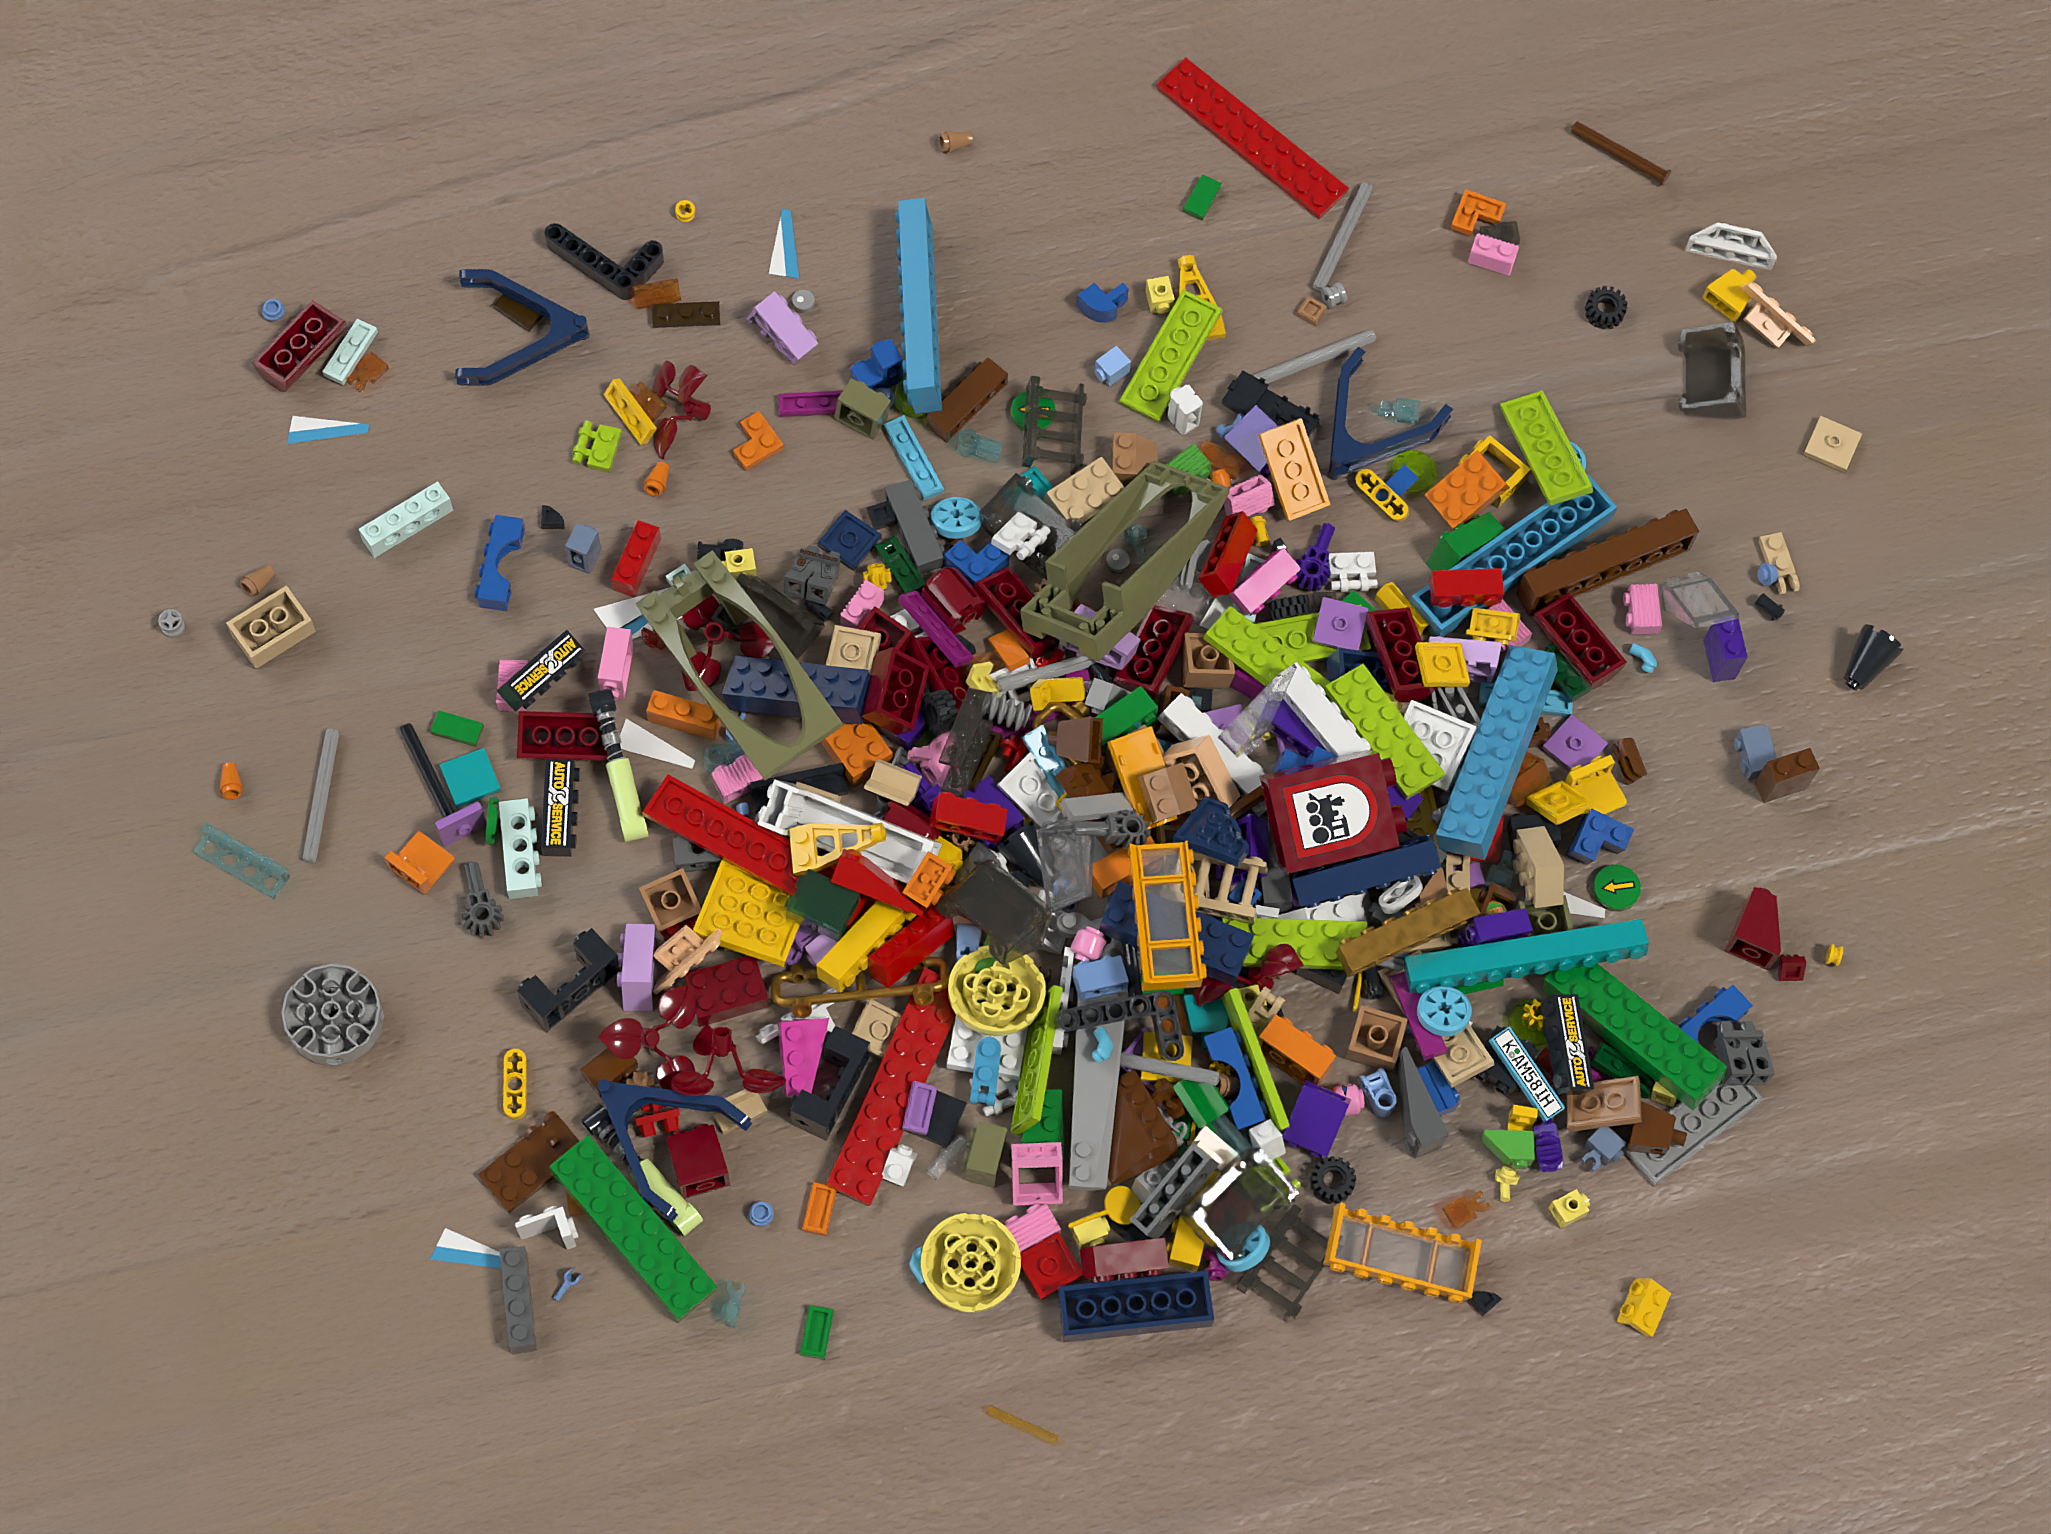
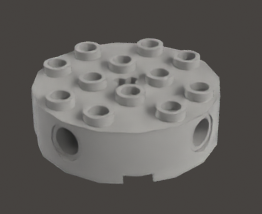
(310, 1008)

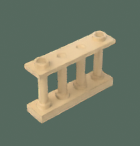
(1220, 906)

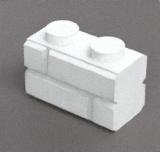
(1184, 409)

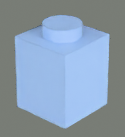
(1112, 366)

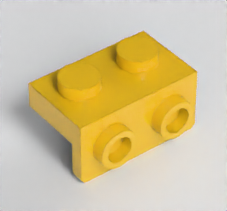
(1494, 625)
(1644, 1306)

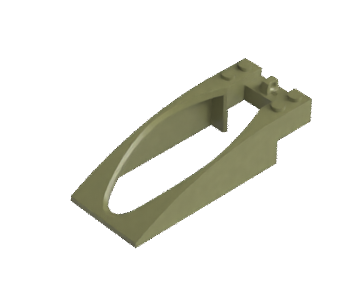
(713, 578)
(1124, 605)

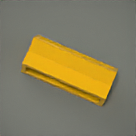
(1392, 598)

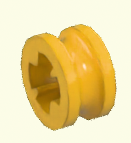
(682, 205)
(1834, 955)

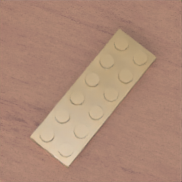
(1465, 1051)

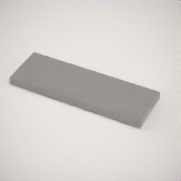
(1704, 1124)

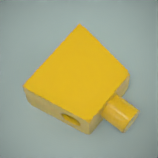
(1726, 293)

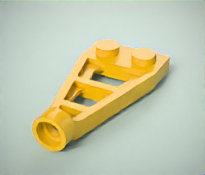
(1186, 264)
(805, 846)

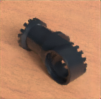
(719, 548)

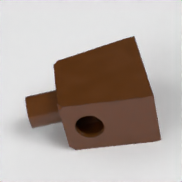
(1078, 739)
(1654, 1132)

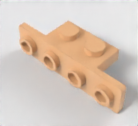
(1771, 320)
(682, 952)

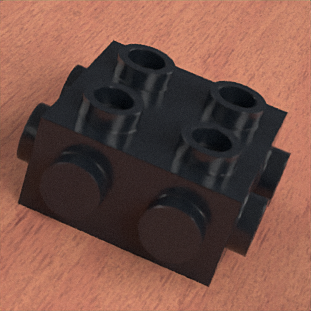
(1498, 1074)

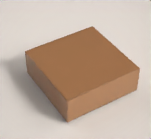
(1311, 311)

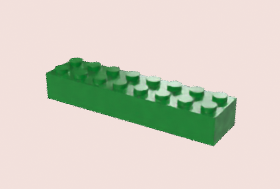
(1640, 1033)
(632, 1228)

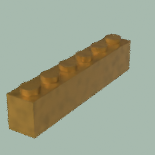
(1407, 932)

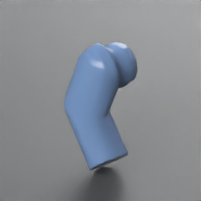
(1222, 430)

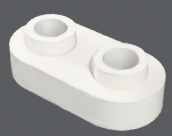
(1400, 895)

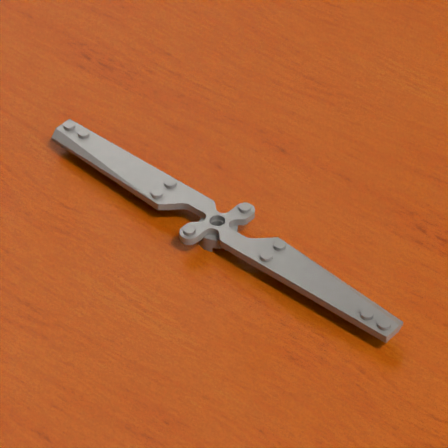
(1093, 1081)

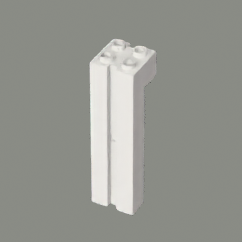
(797, 806)

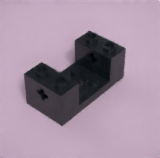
(599, 967)
(851, 1056)

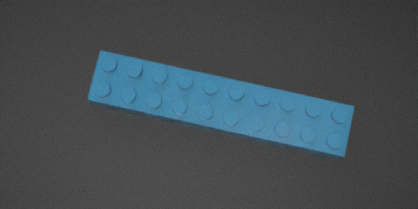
(918, 306)
(1525, 545)
(1497, 752)

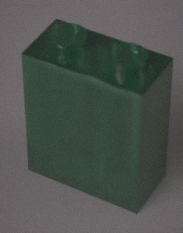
(822, 905)

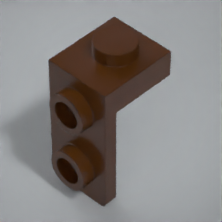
(1495, 893)

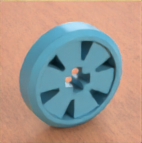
(950, 527)
(1436, 1020)
(1254, 1251)

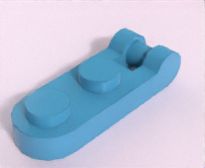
(986, 1071)

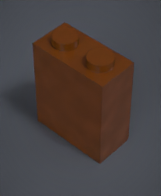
(1787, 775)

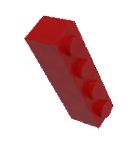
(1228, 554)
(910, 947)

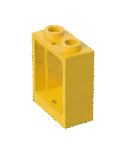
(1520, 470)

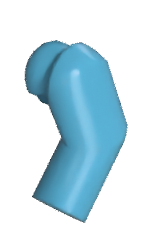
(915, 1264)

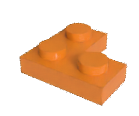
(1474, 207)
(762, 441)

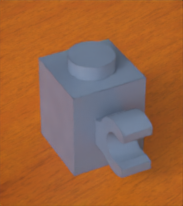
(1603, 1148)

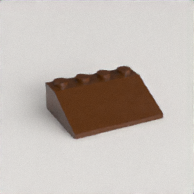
(1139, 1132)

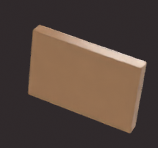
(1608, 1105)

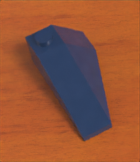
(1345, 660)

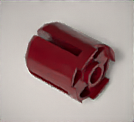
(953, 598)
(911, 819)

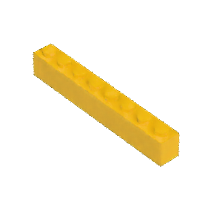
(870, 932)

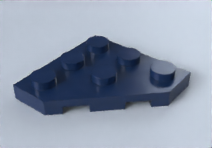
(1214, 833)

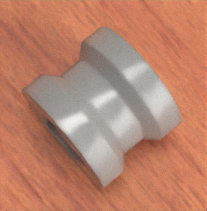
(1334, 295)
(166, 621)

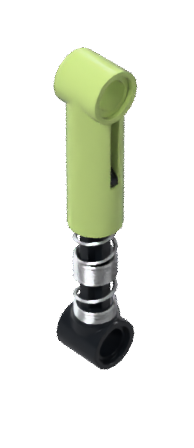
(618, 767)
(600, 1125)

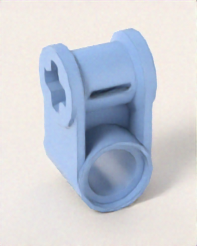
(967, 939)
(1377, 1088)

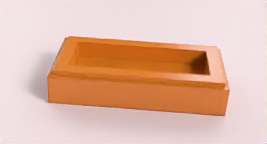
(1009, 650)
(819, 1209)

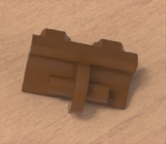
(1168, 1099)

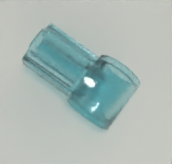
(980, 446)
(726, 753)

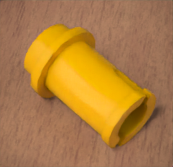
(1261, 537)

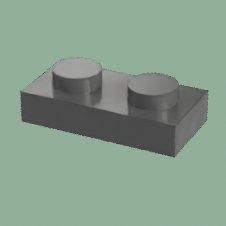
(978, 855)

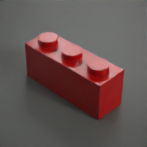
(636, 558)
(1466, 587)
(968, 817)

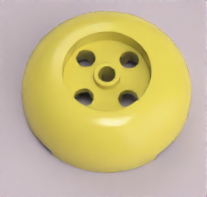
(989, 1017)
(993, 1245)

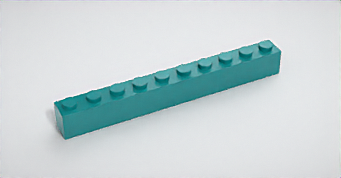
(1526, 956)

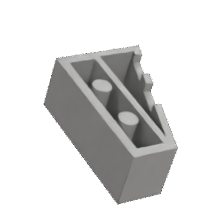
(1454, 703)

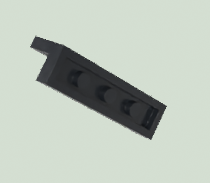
(826, 778)

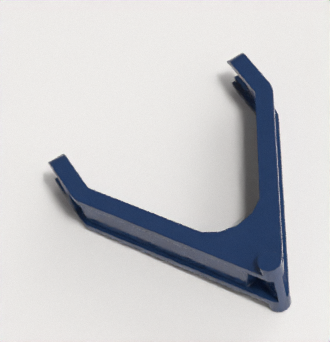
(564, 330)
(1351, 454)
(626, 1099)

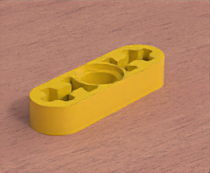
(1382, 486)
(508, 1101)

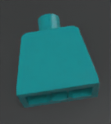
(1204, 1019)

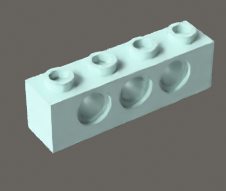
(406, 519)
(510, 814)

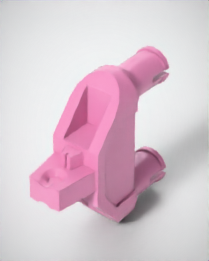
(928, 758)

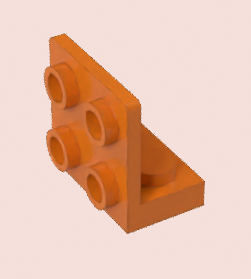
(420, 862)
(929, 879)

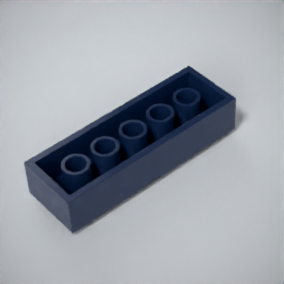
(766, 688)
(1366, 871)
(1223, 944)
(1135, 1306)

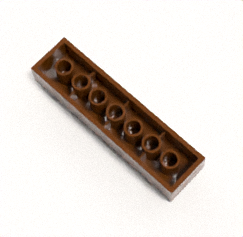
(1608, 561)

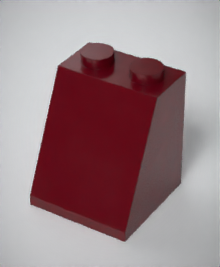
(1757, 930)
(698, 1160)

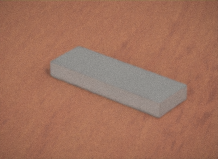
(1095, 806)

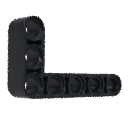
(603, 264)
(1126, 1013)

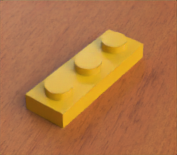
(630, 411)

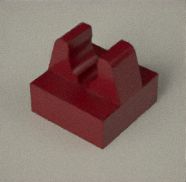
(1791, 968)

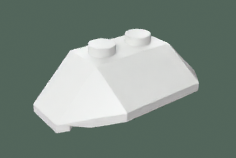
(1733, 245)
(1347, 909)

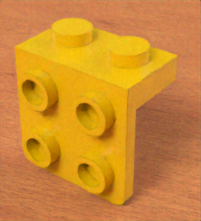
(1598, 784)

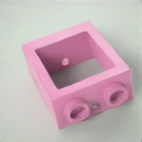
(616, 661)
(1032, 1156)

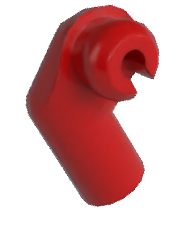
(1055, 657)

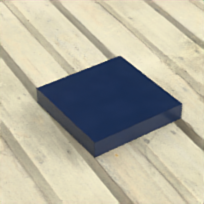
(850, 539)

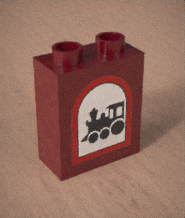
(1332, 810)

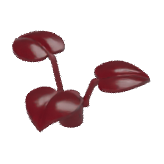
(688, 383)
(753, 641)
(1278, 961)
(627, 1035)
(720, 1043)

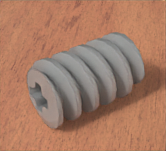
(1007, 711)

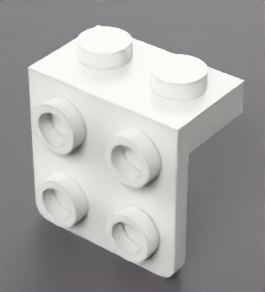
(550, 1219)

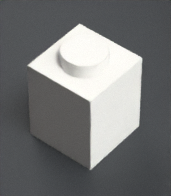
(1268, 1138)

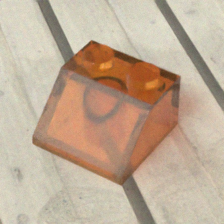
(1530, 779)

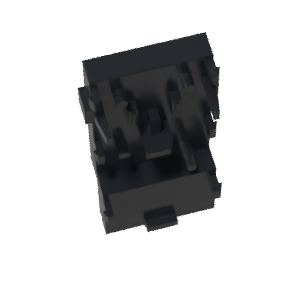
(1250, 391)

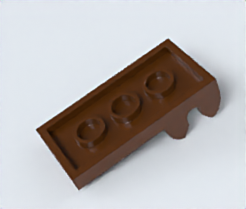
(1087, 780)
(526, 1165)

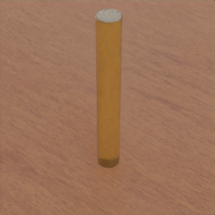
(1022, 1424)

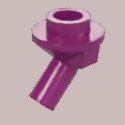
(1216, 1270)

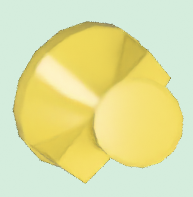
(1506, 1176)

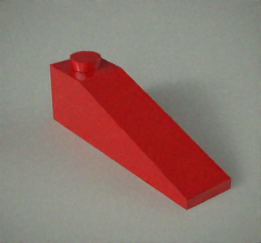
(868, 879)

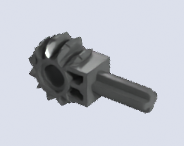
(1115, 829)
(479, 904)

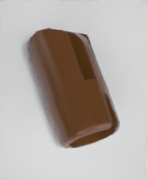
(1629, 760)

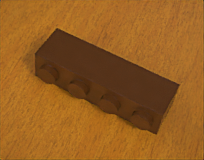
(967, 399)

